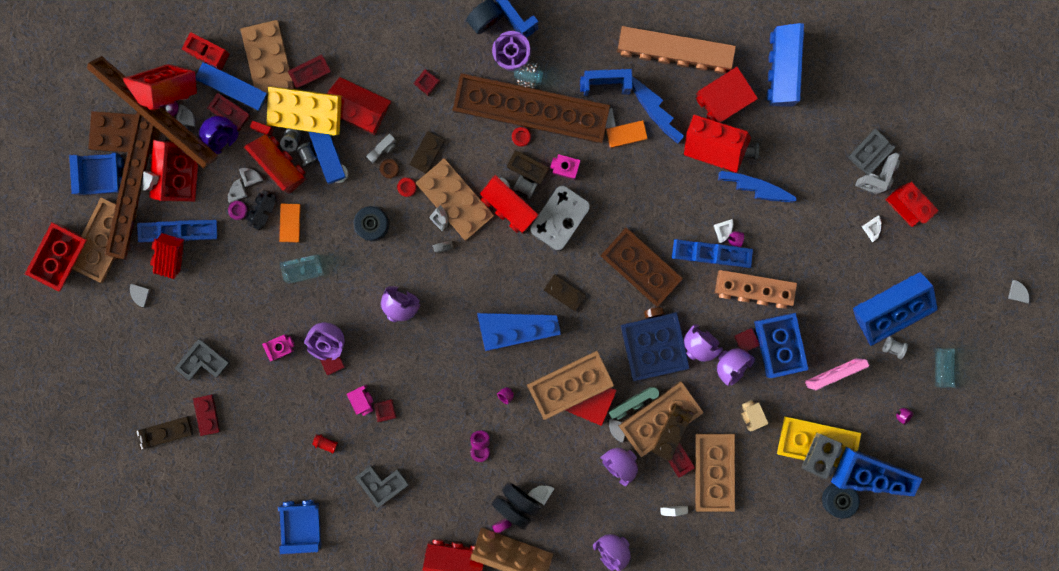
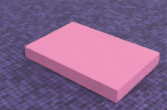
(836, 373)

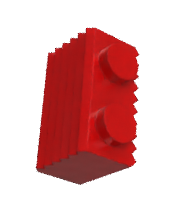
(167, 255)

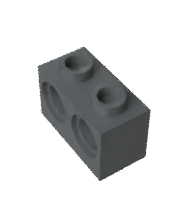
(817, 454)

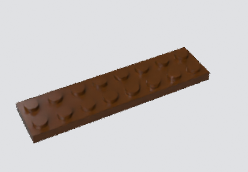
(531, 108)

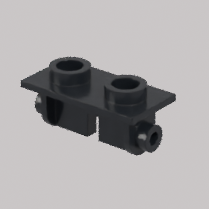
(263, 203)

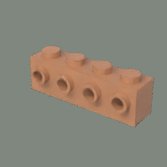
(755, 288)

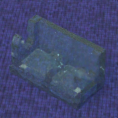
(302, 269)
(945, 367)

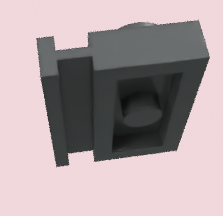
(871, 152)

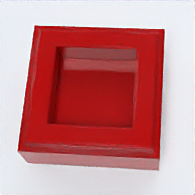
(261, 128)

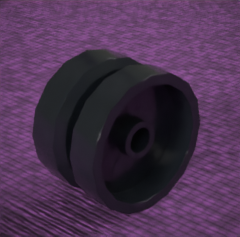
(516, 506)

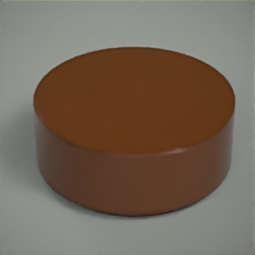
(389, 168)
(654, 312)

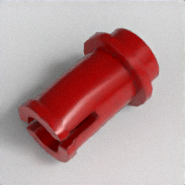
(324, 443)

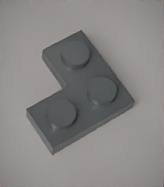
(201, 356)
(378, 489)

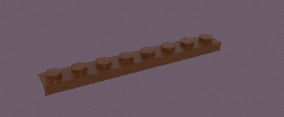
(159, 118)
(130, 188)

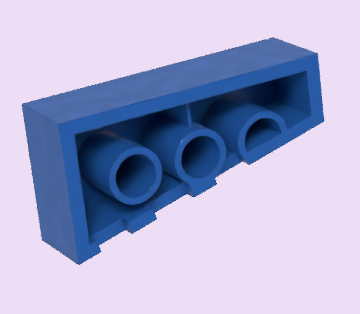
(513, 329)
(868, 473)

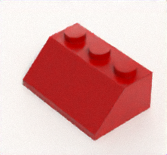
(162, 85)
(360, 105)
(716, 143)
(276, 163)
(175, 171)
(508, 205)
(56, 256)
(449, 557)

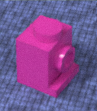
(570, 172)
(287, 347)
(361, 400)

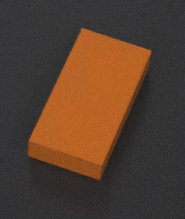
(626, 134)
(290, 223)

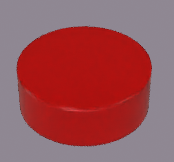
(521, 136)
(406, 187)

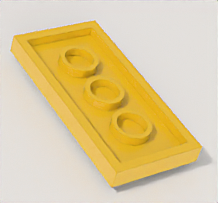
(303, 110)
(799, 434)

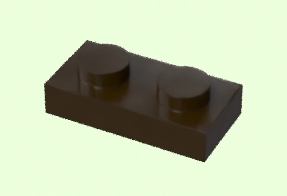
(426, 152)
(527, 167)
(564, 293)

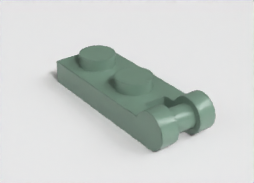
(634, 402)

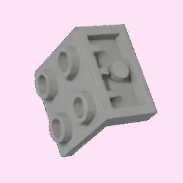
(878, 184)

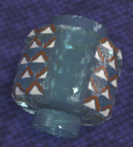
(529, 75)

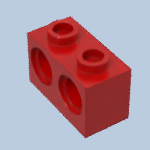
(205, 51)

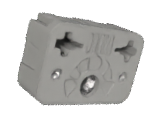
(554, 214)

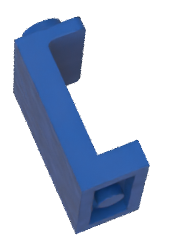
(525, 28)
(597, 77)
(96, 173)
(299, 527)

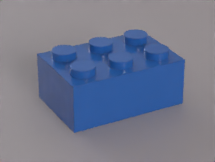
(781, 345)

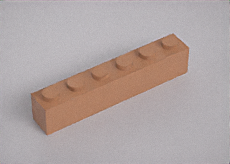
(676, 49)

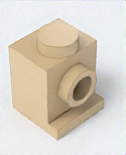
(753, 415)

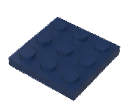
(654, 346)

